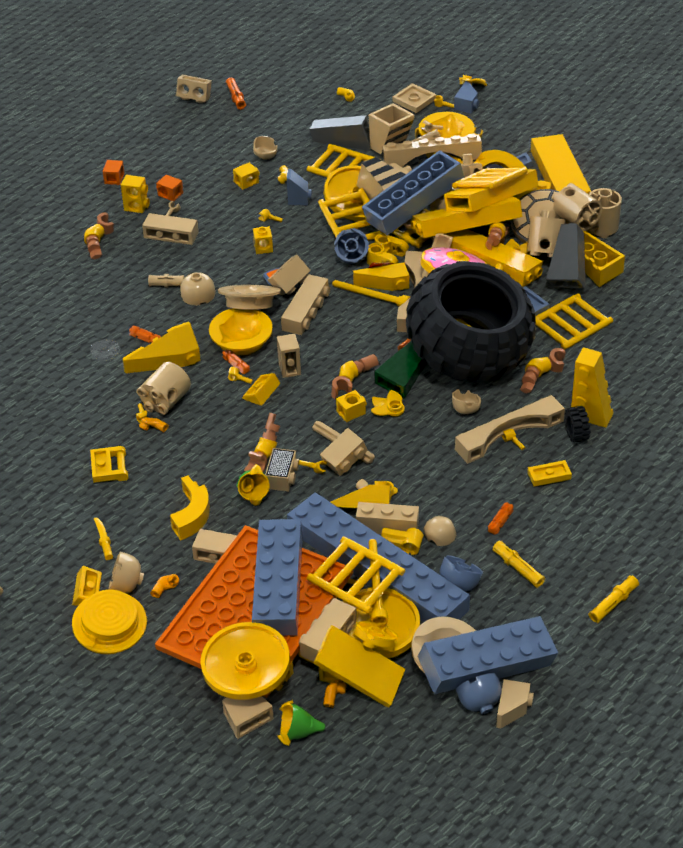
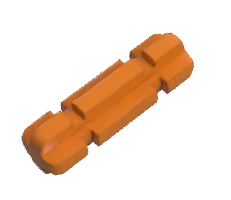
(142, 334)
(236, 361)
(500, 518)

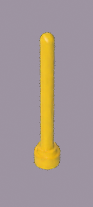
(368, 292)
(378, 614)

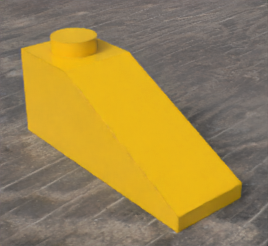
(385, 277)
(372, 494)

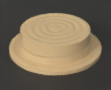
(249, 296)
(437, 629)

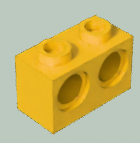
(134, 194)

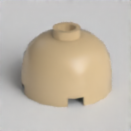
(197, 289)
(126, 573)

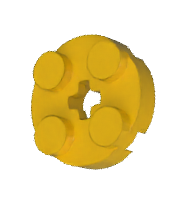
(373, 635)

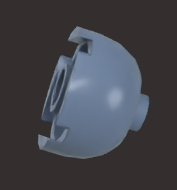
(351, 245)
(460, 573)
(480, 694)

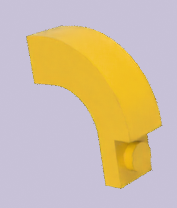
(500, 158)
(195, 515)

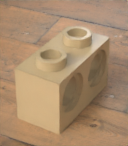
(193, 84)

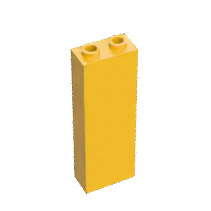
(557, 162)
(476, 198)
(444, 221)
(517, 264)

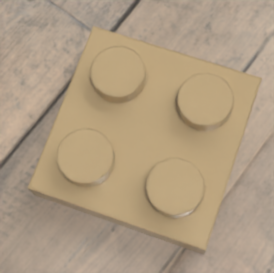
(414, 98)

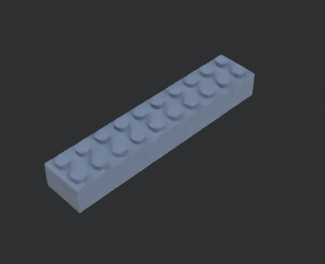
(431, 593)

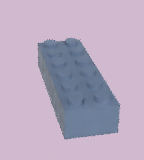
(413, 192)
(278, 575)
(497, 650)

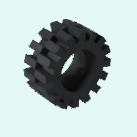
(577, 423)

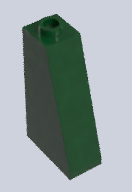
(400, 371)

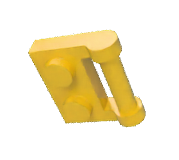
(102, 464)

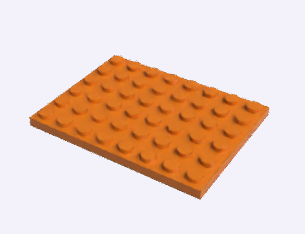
(227, 599)

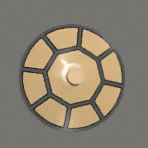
(532, 205)

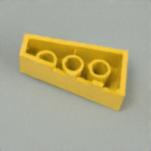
(601, 260)
(591, 387)

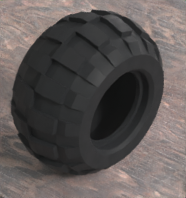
(478, 295)

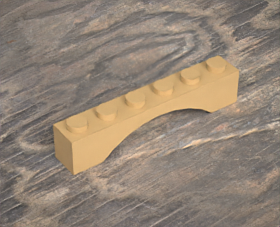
(408, 150)
(415, 271)
(541, 414)

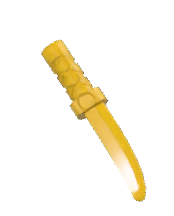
(104, 540)

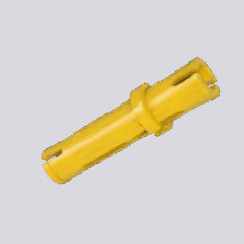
(513, 559)
(619, 594)

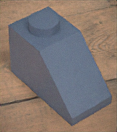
(466, 99)
(297, 189)

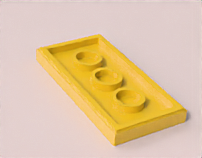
(359, 666)

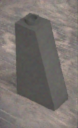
(344, 132)
(568, 259)

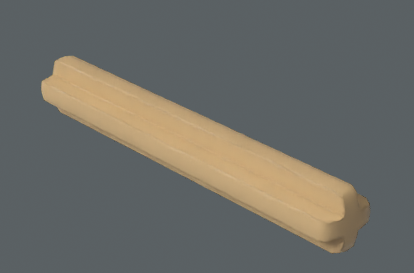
(331, 435)

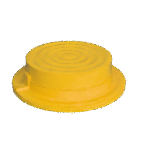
(452, 124)
(240, 330)
(109, 622)

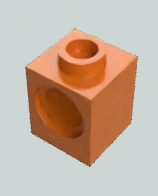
(113, 172)
(169, 188)

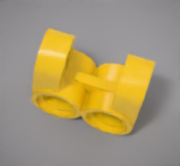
(385, 249)

